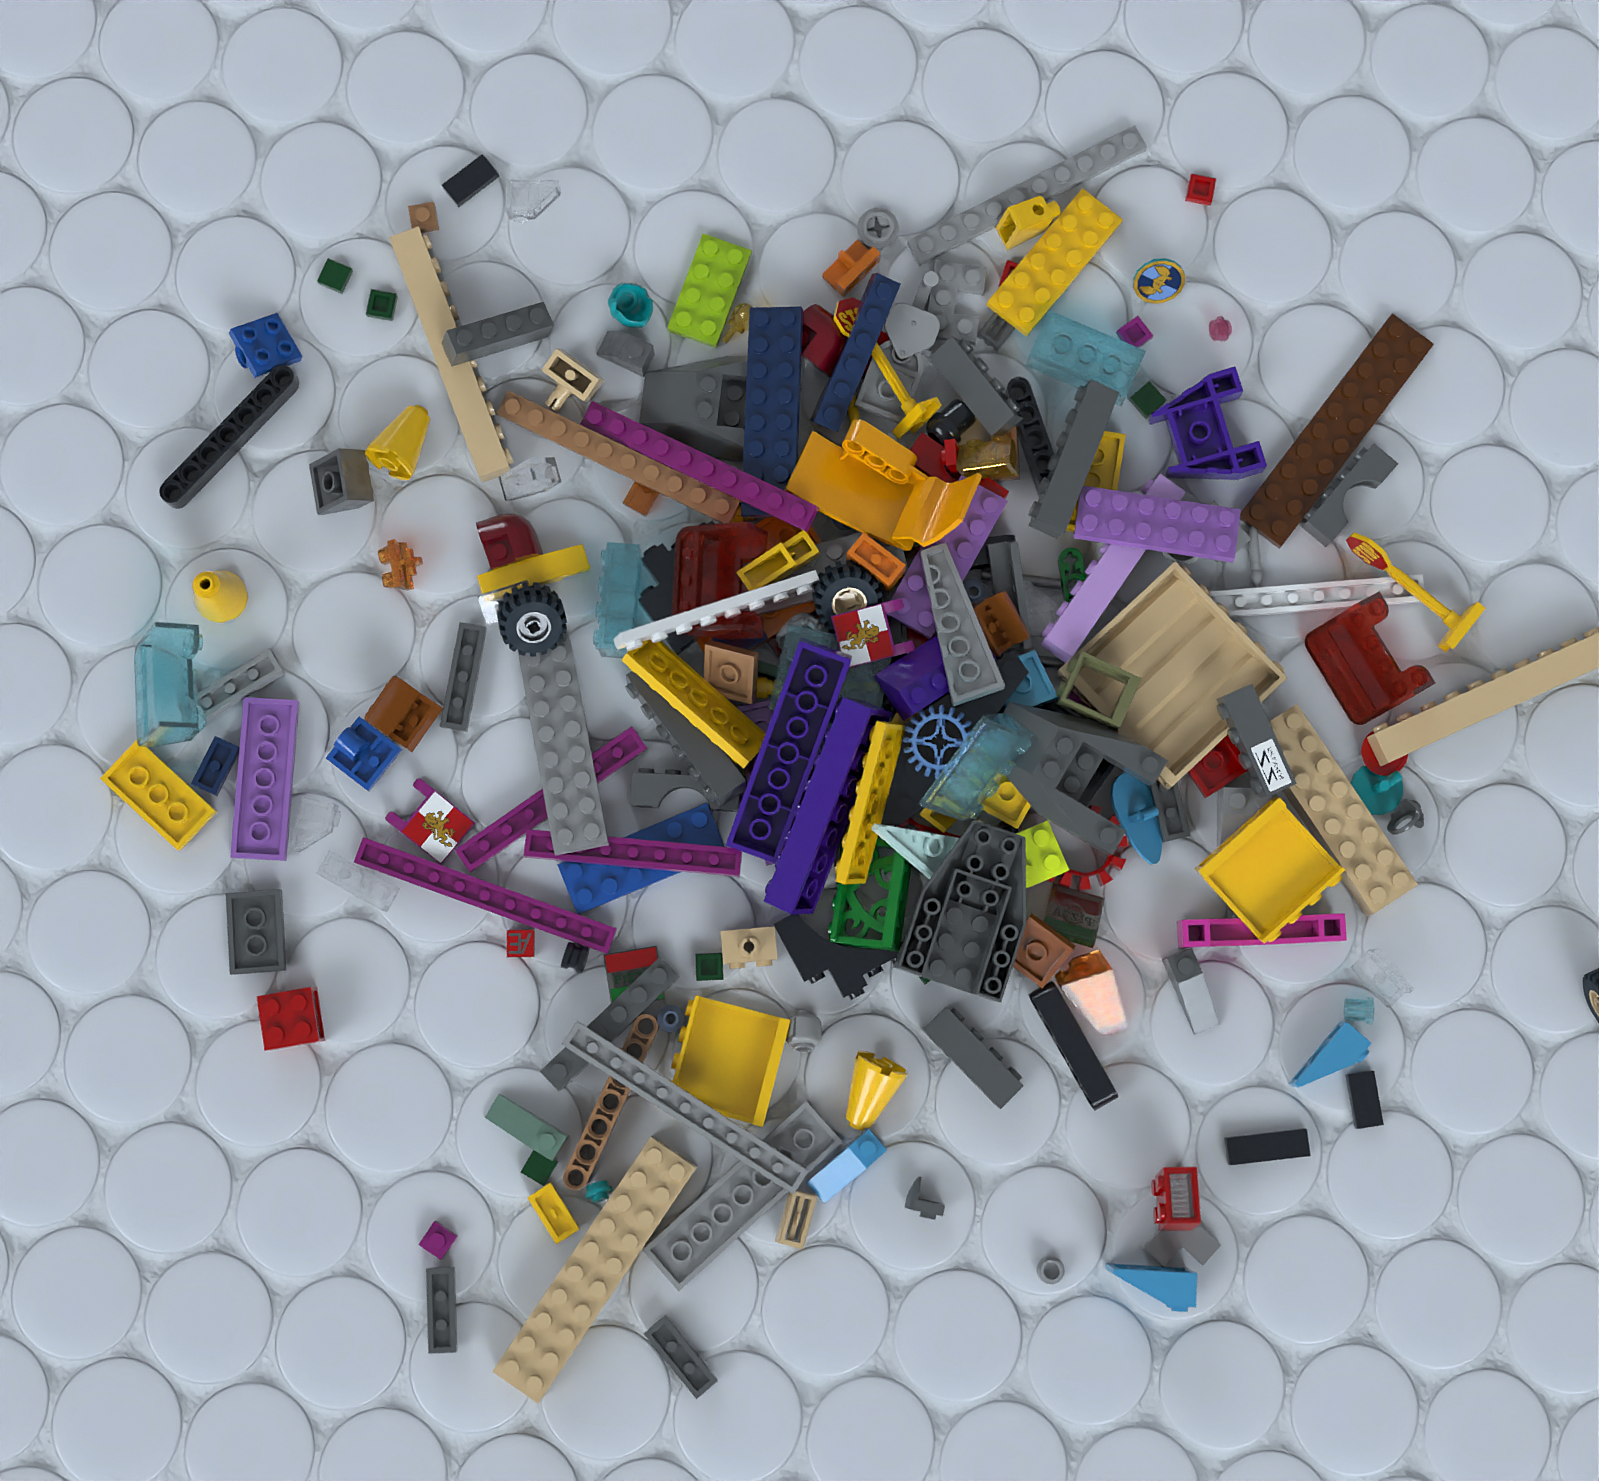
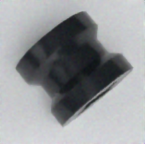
(575, 957)

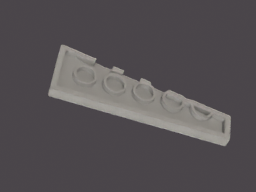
(963, 647)

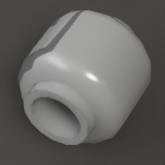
(804, 1031)

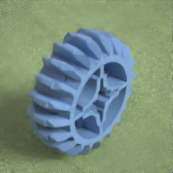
(917, 740)

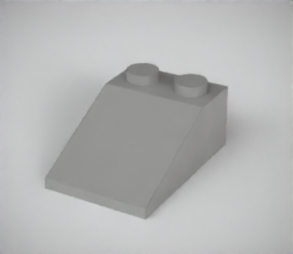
(1235, 808)

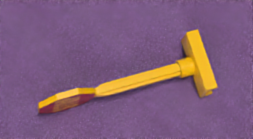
(916, 413)
(1459, 624)

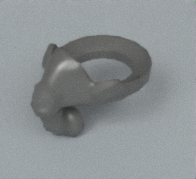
(1407, 809)

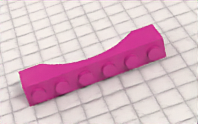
(1233, 932)

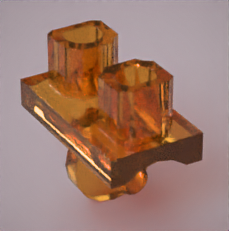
(402, 565)

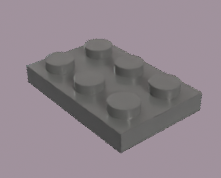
(255, 932)

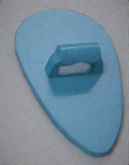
(1137, 816)

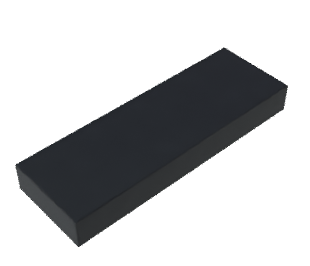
(1267, 1146)

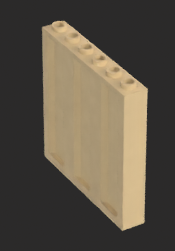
(1186, 661)

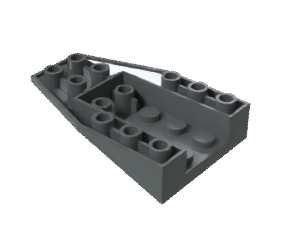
(970, 914)

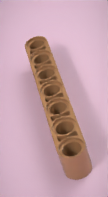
(600, 1110)

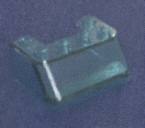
(164, 685)

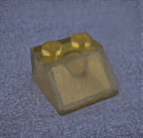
(988, 458)

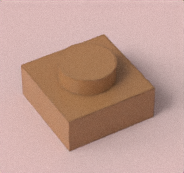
(424, 216)

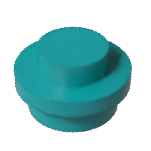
(598, 1191)

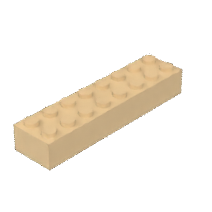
(1339, 816)

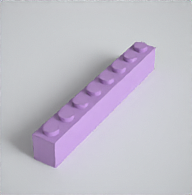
(1099, 587)

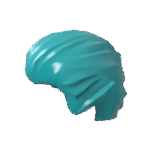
(630, 305)

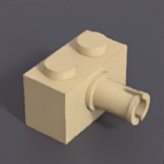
(571, 379)
(749, 946)

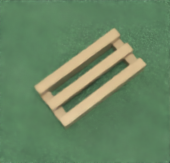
(780, 1238)

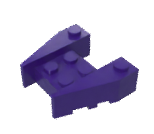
(1202, 435)

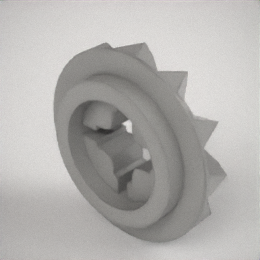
(884, 219)

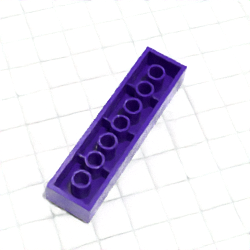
(789, 750)
(824, 809)

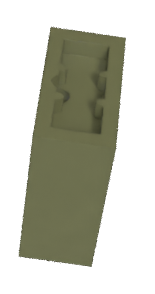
(1130, 686)

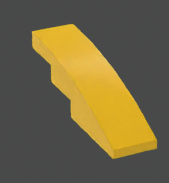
(540, 569)

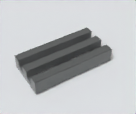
(989, 340)

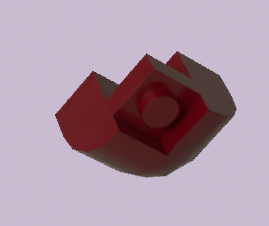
(821, 339)
(508, 539)

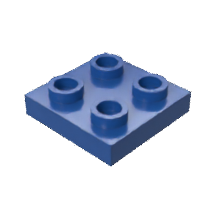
(264, 345)
(363, 753)

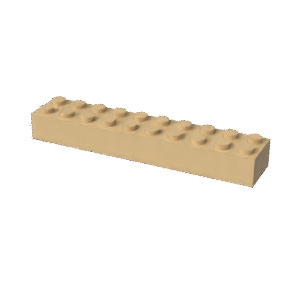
(594, 1269)

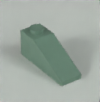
(527, 1127)

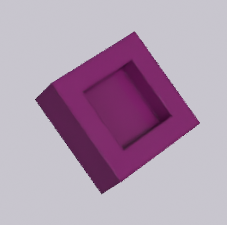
(1135, 333)
(438, 1240)

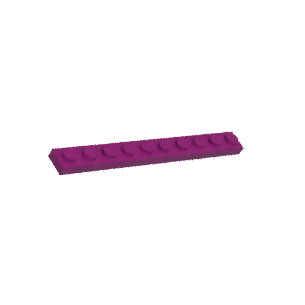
(700, 466)
(485, 895)

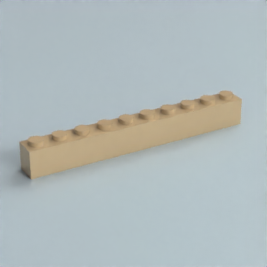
(459, 380)
(1485, 699)

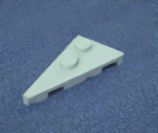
(920, 848)

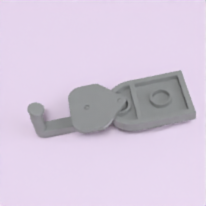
(909, 333)

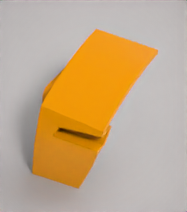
(878, 488)

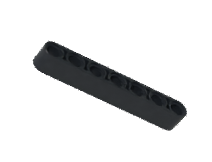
(227, 450)

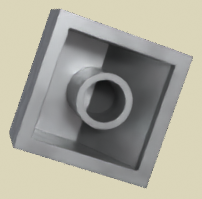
(341, 481)

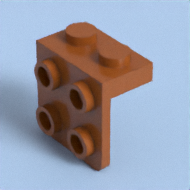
(402, 713)

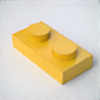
(553, 1213)

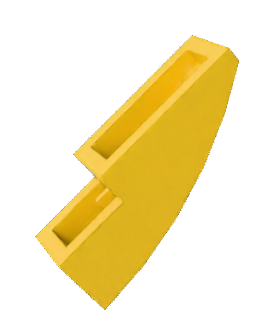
(779, 562)

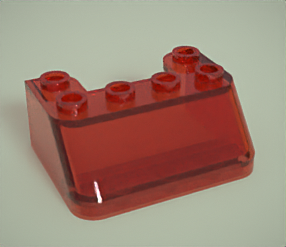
(707, 573)
(1360, 664)

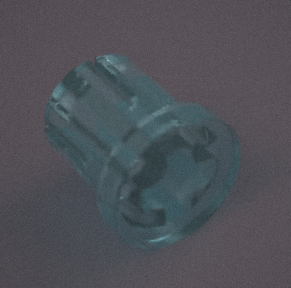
(1359, 1010)

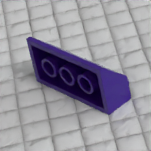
(915, 679)

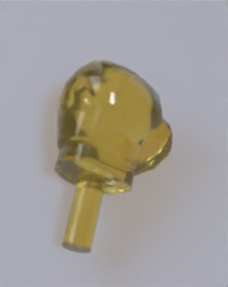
(738, 321)

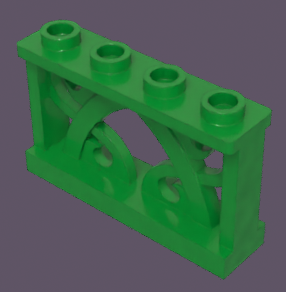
(890, 925)

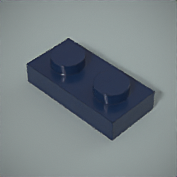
(215, 766)

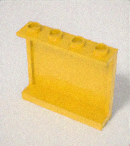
(1270, 870)
(730, 1058)

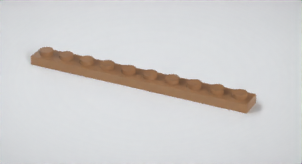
(618, 458)

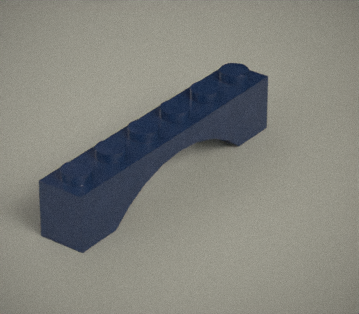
(856, 353)

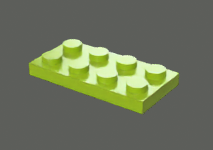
(709, 290)

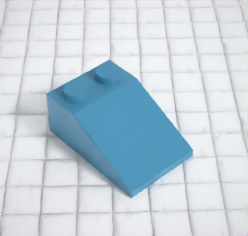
(1169, 1285)

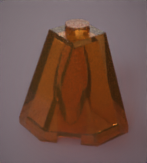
(1094, 991)

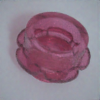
(1220, 329)

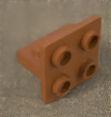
(1000, 622)

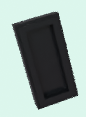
(470, 180)
(1364, 1099)

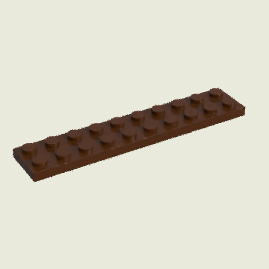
(1335, 430)

